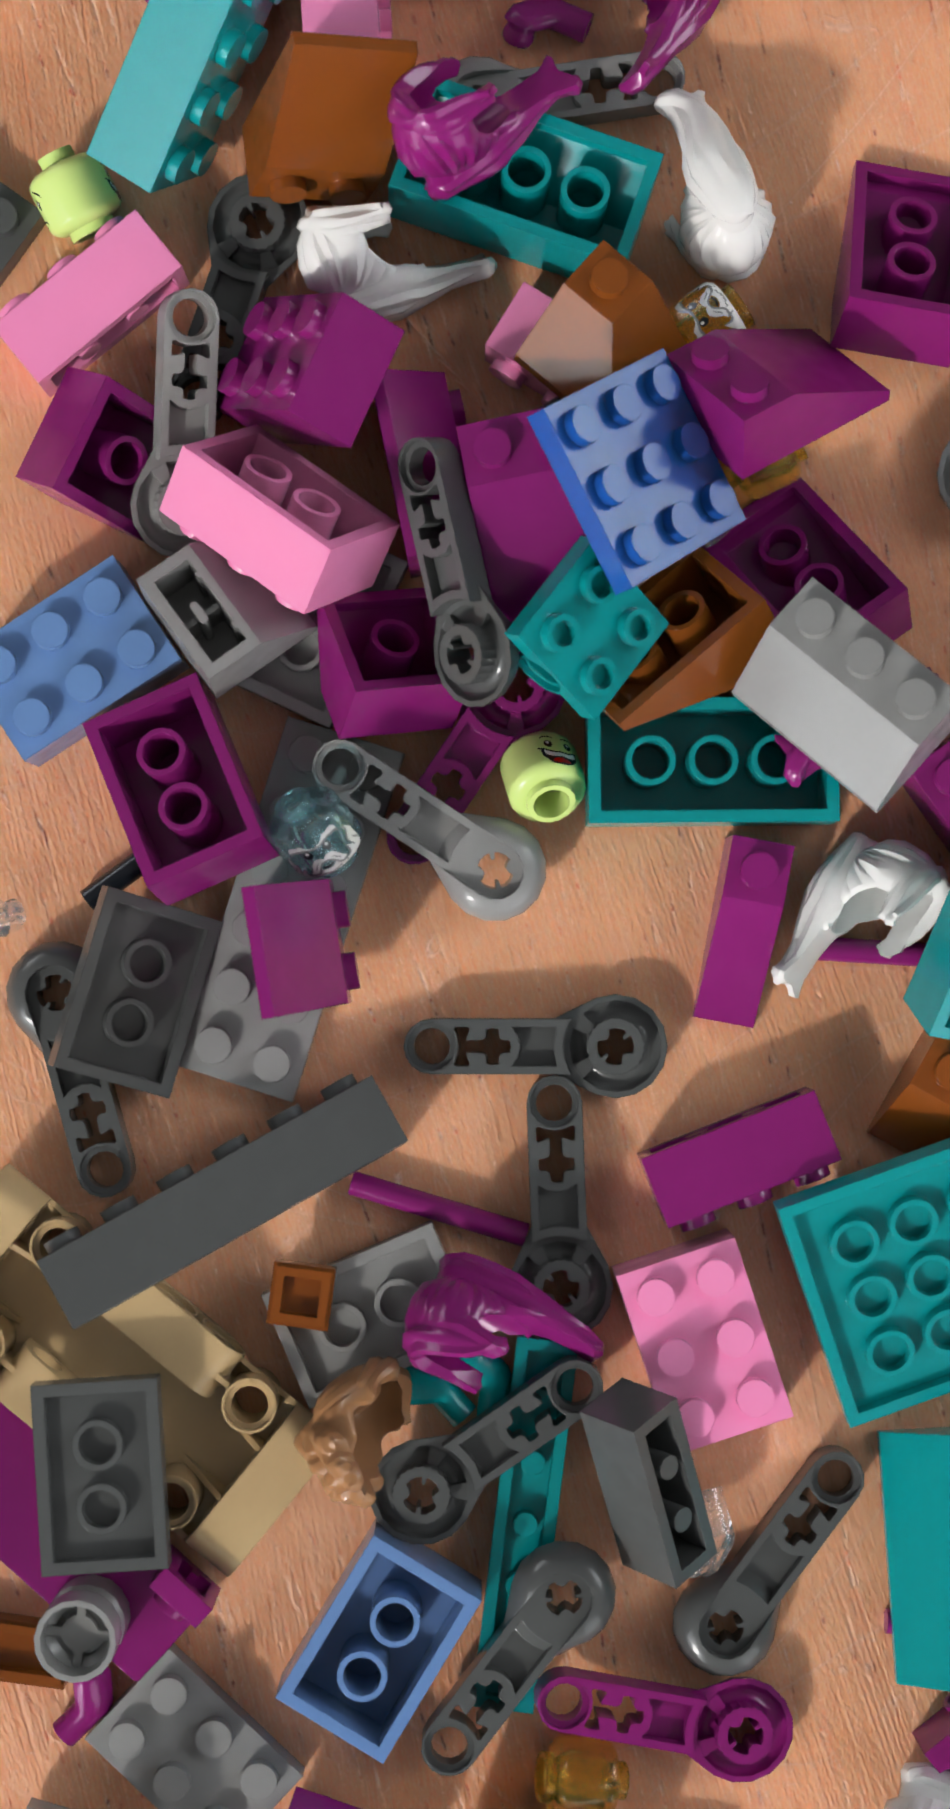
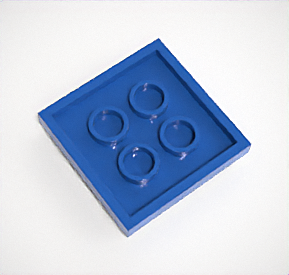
(637, 470)

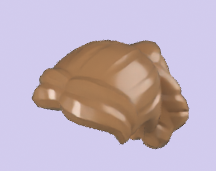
(349, 1426)

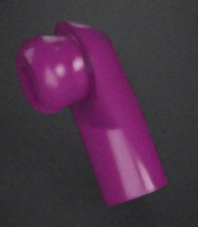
(538, 15)
(91, 1703)

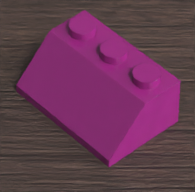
(412, 407)

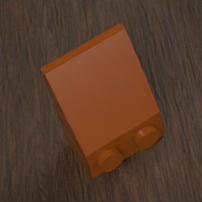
(324, 118)
(702, 650)

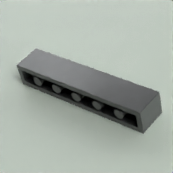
(221, 1201)

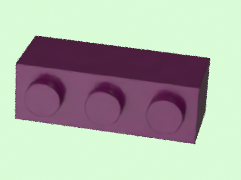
(740, 1159)

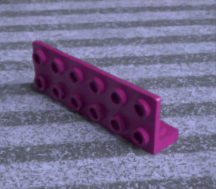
(159, 1600)

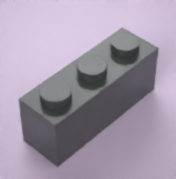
(649, 1481)

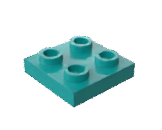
(583, 636)

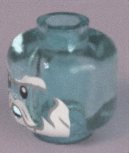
(315, 831)

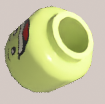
(74, 194)
(543, 776)

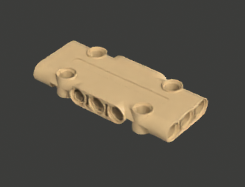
(228, 1460)

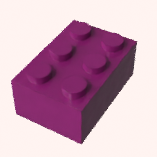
(308, 368)
(180, 789)

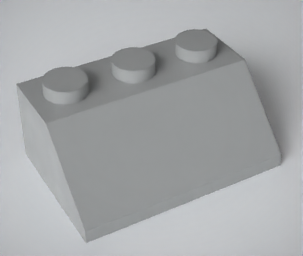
(845, 695)

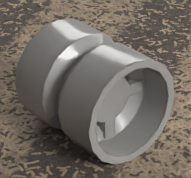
(82, 1628)

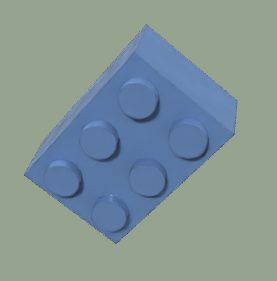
(78, 659)
(379, 1641)

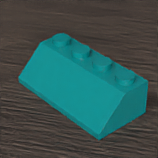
(550, 200)
(918, 1551)

